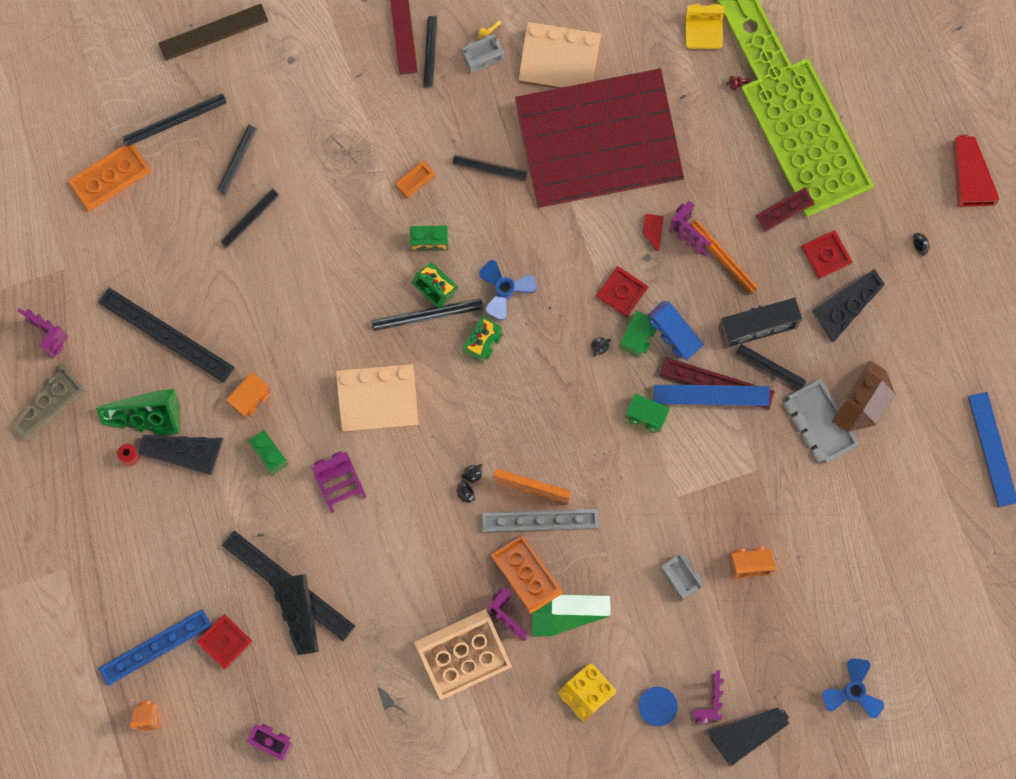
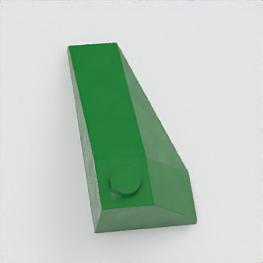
(150, 411)
(568, 613)

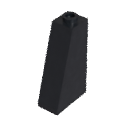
(745, 735)

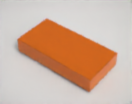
(415, 179)

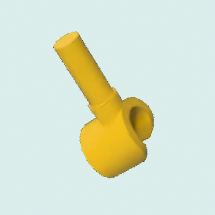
(483, 32)

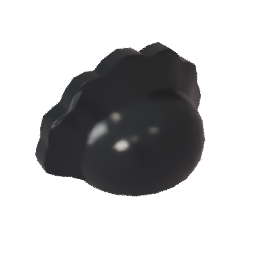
(921, 243)
(600, 345)
(472, 473)
(465, 492)

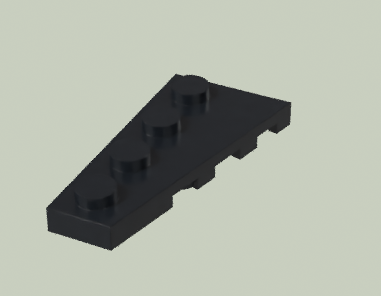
(843, 307)
(187, 452)
(295, 602)

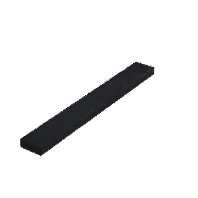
(166, 335)
(269, 569)

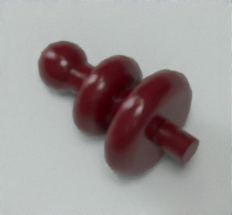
(735, 82)

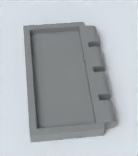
(814, 414)

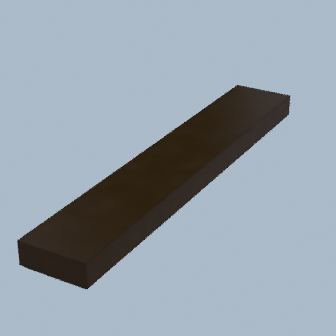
(213, 32)

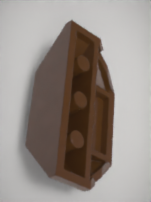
(866, 400)

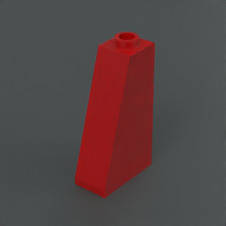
(972, 176)

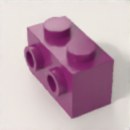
(266, 740)

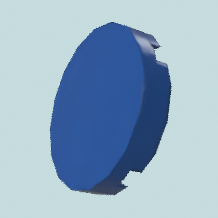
(657, 706)

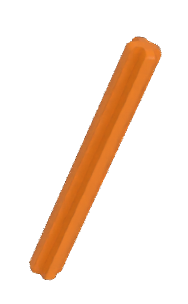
(725, 259)

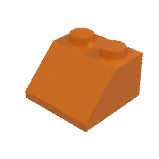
(752, 563)

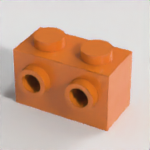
(249, 395)

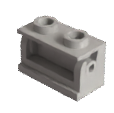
(483, 53)
(681, 576)

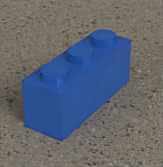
(674, 330)

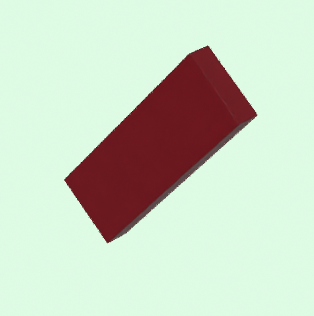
(785, 209)

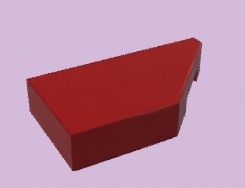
(653, 229)

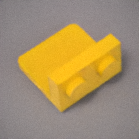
(704, 26)
(586, 692)

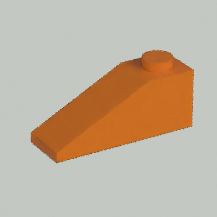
(145, 717)

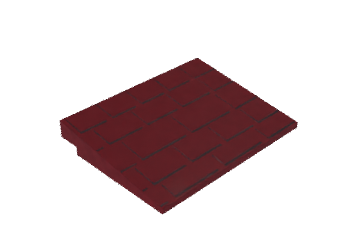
(599, 138)

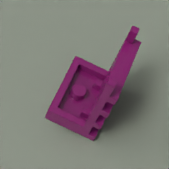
(680, 225)
(55, 336)
(332, 469)
(500, 598)
(704, 716)

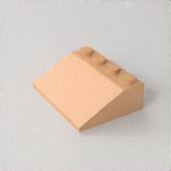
(558, 56)
(377, 398)
(463, 654)

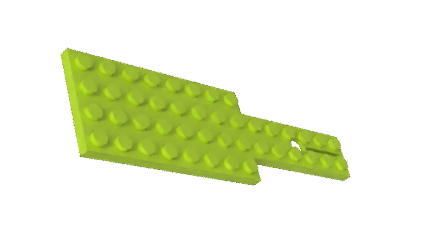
(796, 115)

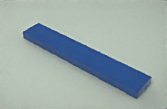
(712, 395)
(992, 449)
(155, 647)

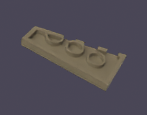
(55, 398)

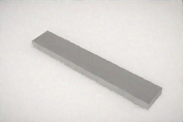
(540, 520)

